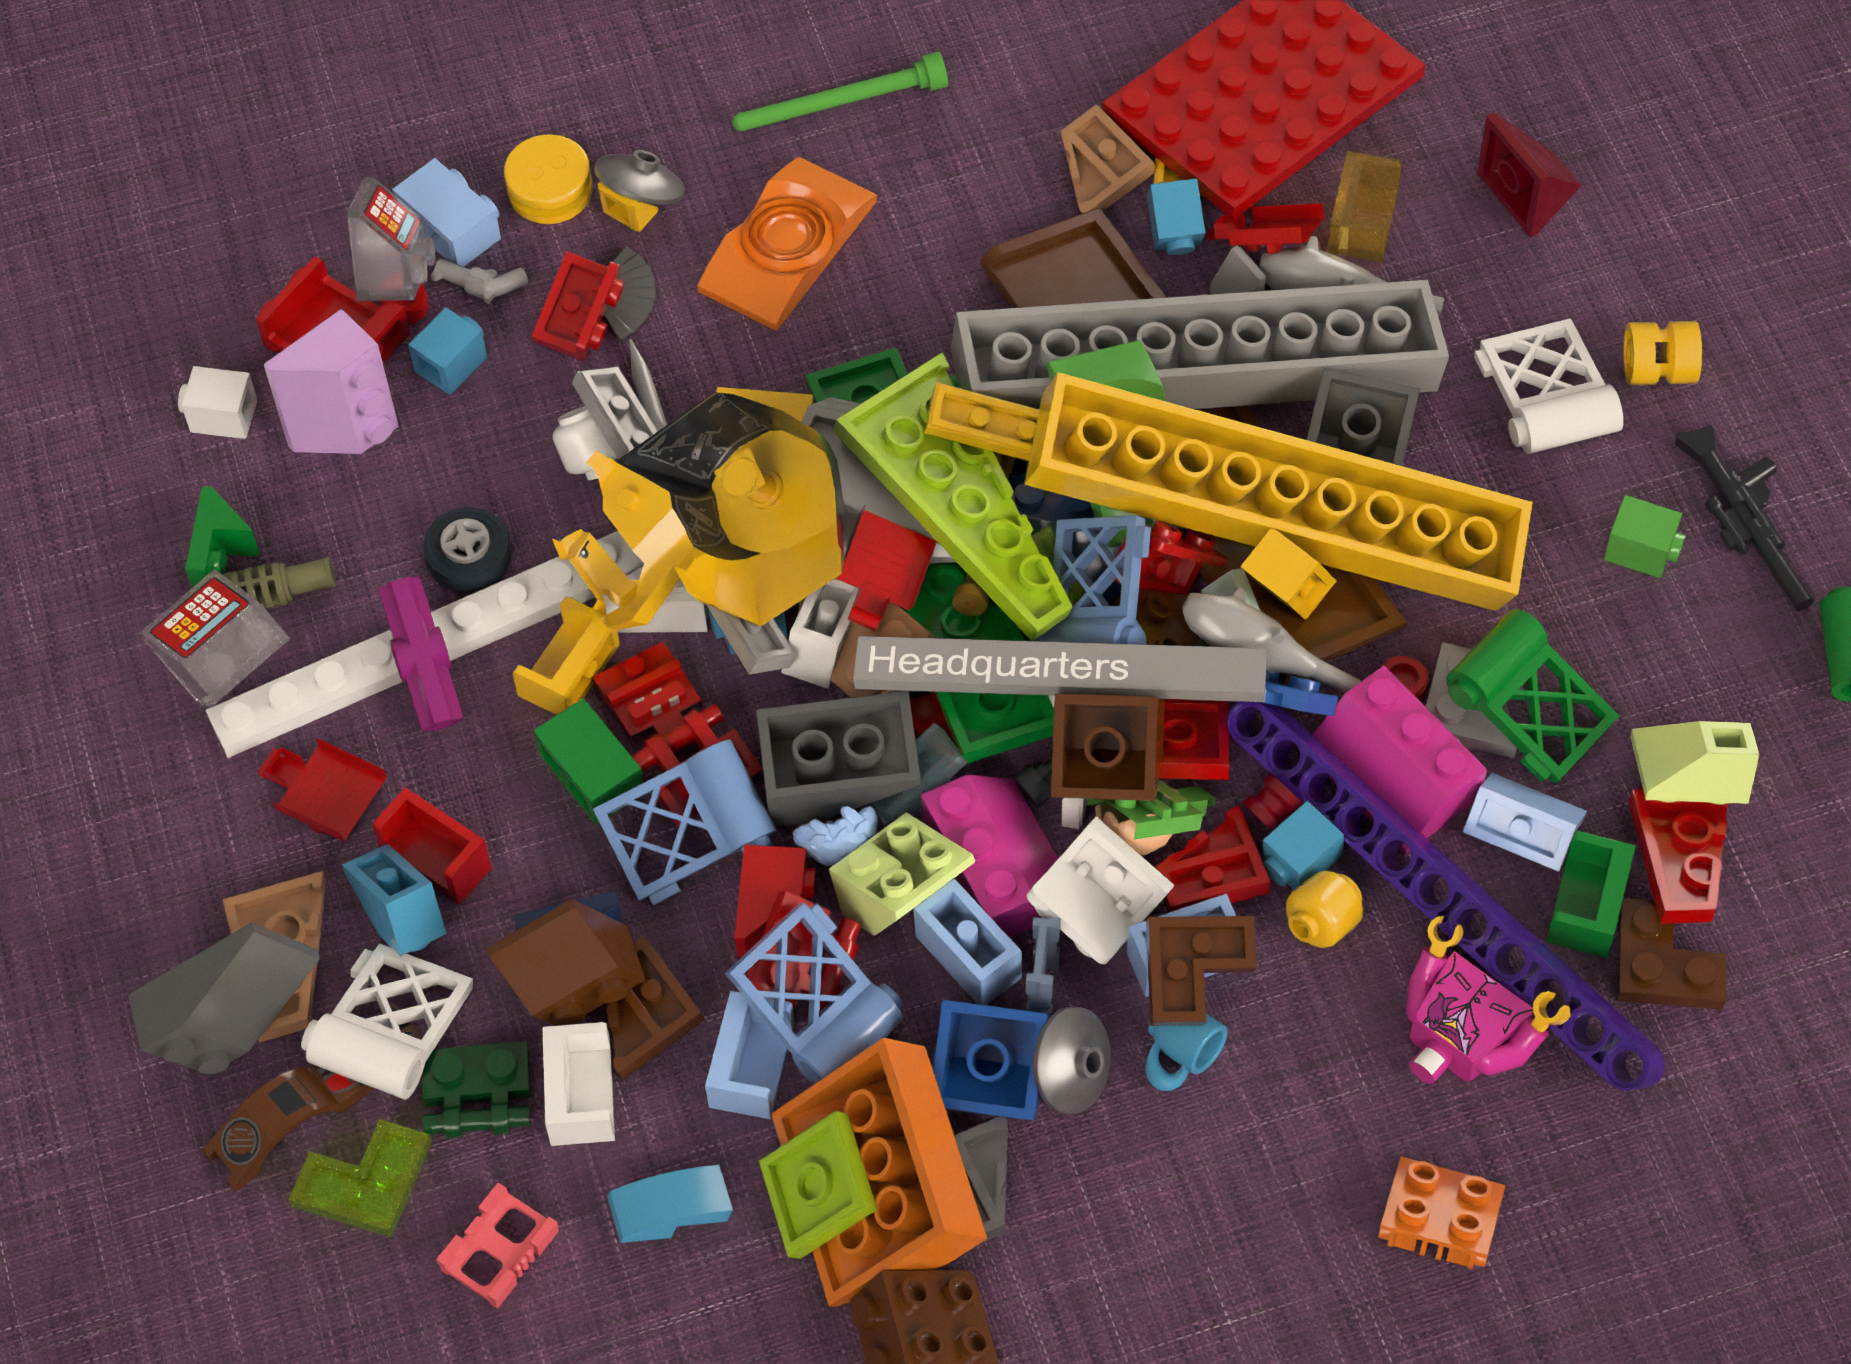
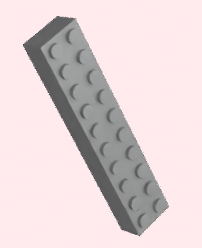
(1215, 345)

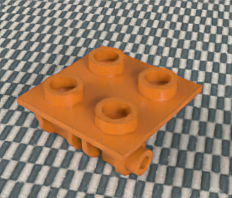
(1441, 1210)

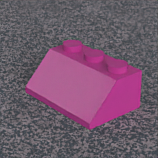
(1402, 753)
(1003, 835)

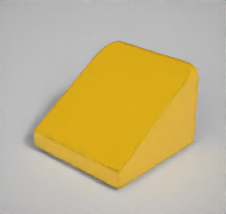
(626, 210)

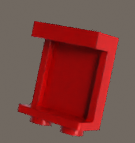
(314, 298)

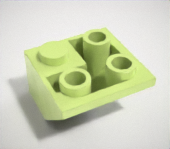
(1696, 761)
(895, 872)

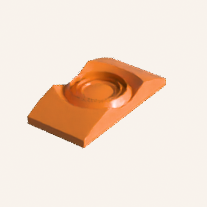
(785, 242)

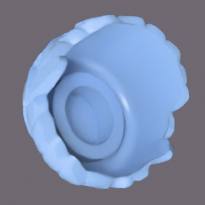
(837, 839)

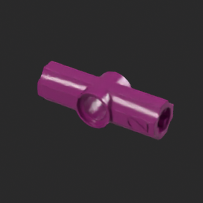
(420, 654)

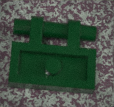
(475, 1076)

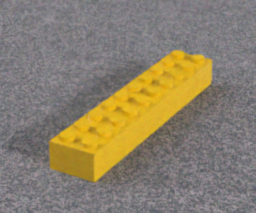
(1250, 479)

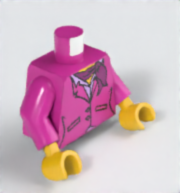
(1469, 1018)

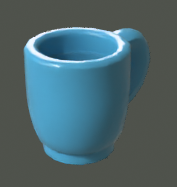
(1188, 1046)

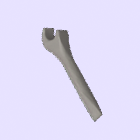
(646, 389)

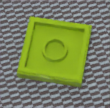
(817, 1185)

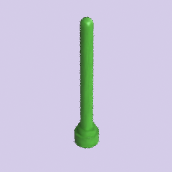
(926, 73)

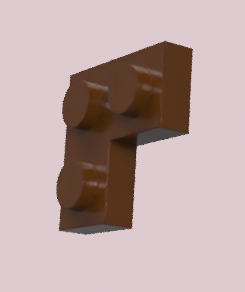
(1181, 954)
(1655, 971)

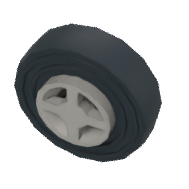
(478, 535)

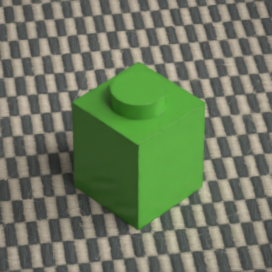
(1645, 537)

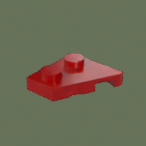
(1216, 865)

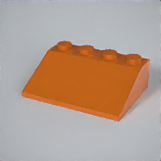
(910, 1162)

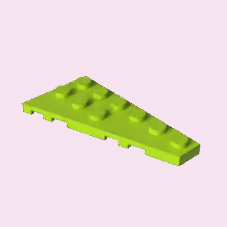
(956, 497)

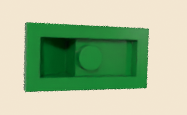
(216, 534)

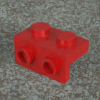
(577, 305)
(1175, 558)

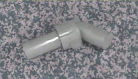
(480, 282)

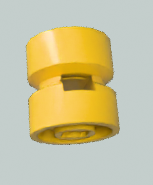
(1679, 353)

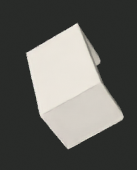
(578, 1084)

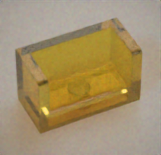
(1364, 206)

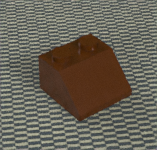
(1107, 746)
(568, 963)

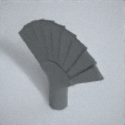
(637, 296)

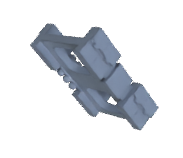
(1045, 956)

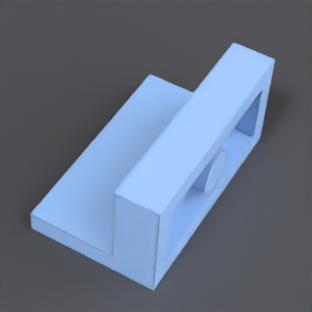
(1524, 821)

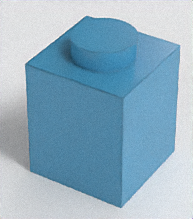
(1176, 216)
(448, 350)
(1301, 847)

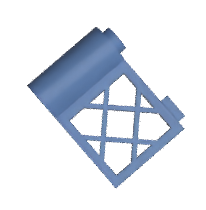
(1101, 623)
(725, 802)
(842, 1028)

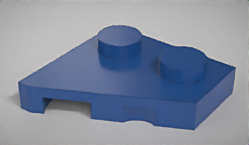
(1299, 695)

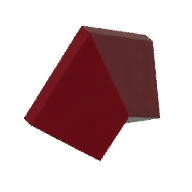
(1523, 174)

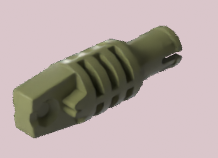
(277, 583)

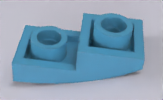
(662, 1202)

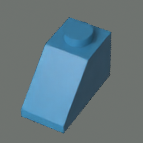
(396, 899)

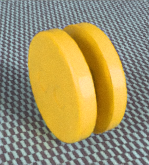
(548, 179)

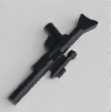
(1745, 519)

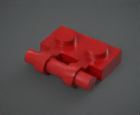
(696, 727)
(800, 944)

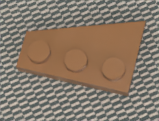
(293, 911)

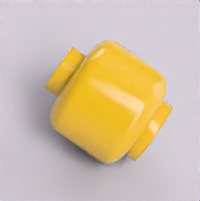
(1324, 909)

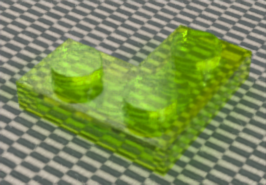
(366, 1194)

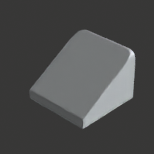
(1238, 274)

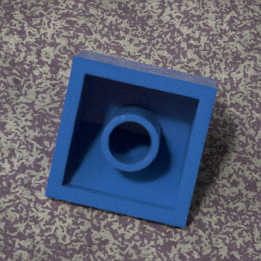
(988, 1059)

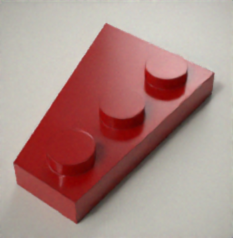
(1681, 855)

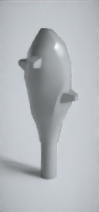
(1313, 268)
(1234, 623)

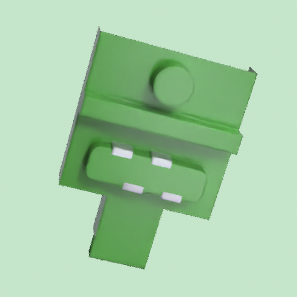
(1174, 809)

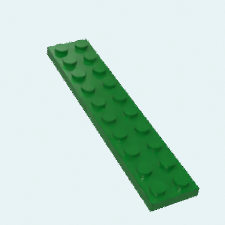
(978, 721)

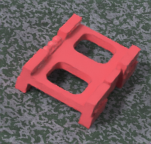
(484, 1237)

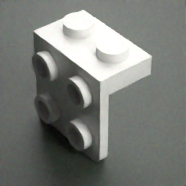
(1099, 891)

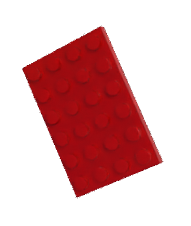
(1262, 95)

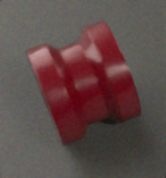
(1272, 803)

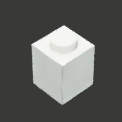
(218, 402)

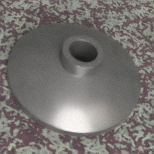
(639, 177)
(1072, 1060)

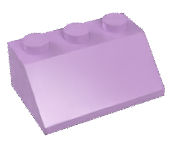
(332, 390)

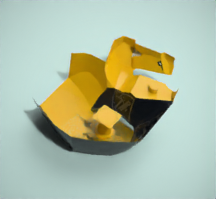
(728, 504)

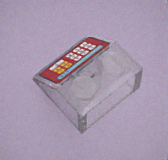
(387, 245)
(213, 637)

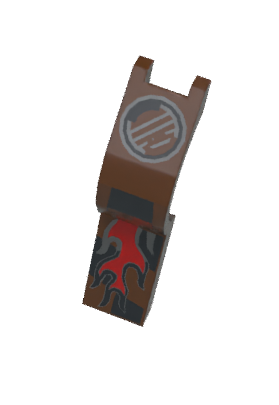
(280, 1108)

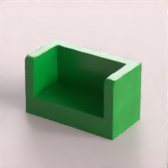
(586, 757)
(1590, 894)

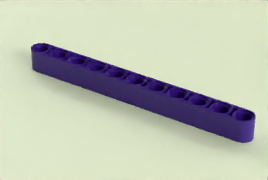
(1463, 898)

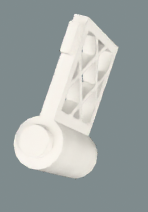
(1561, 411)
(374, 1047)

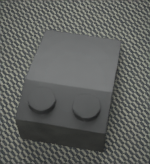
(836, 755)
(220, 998)

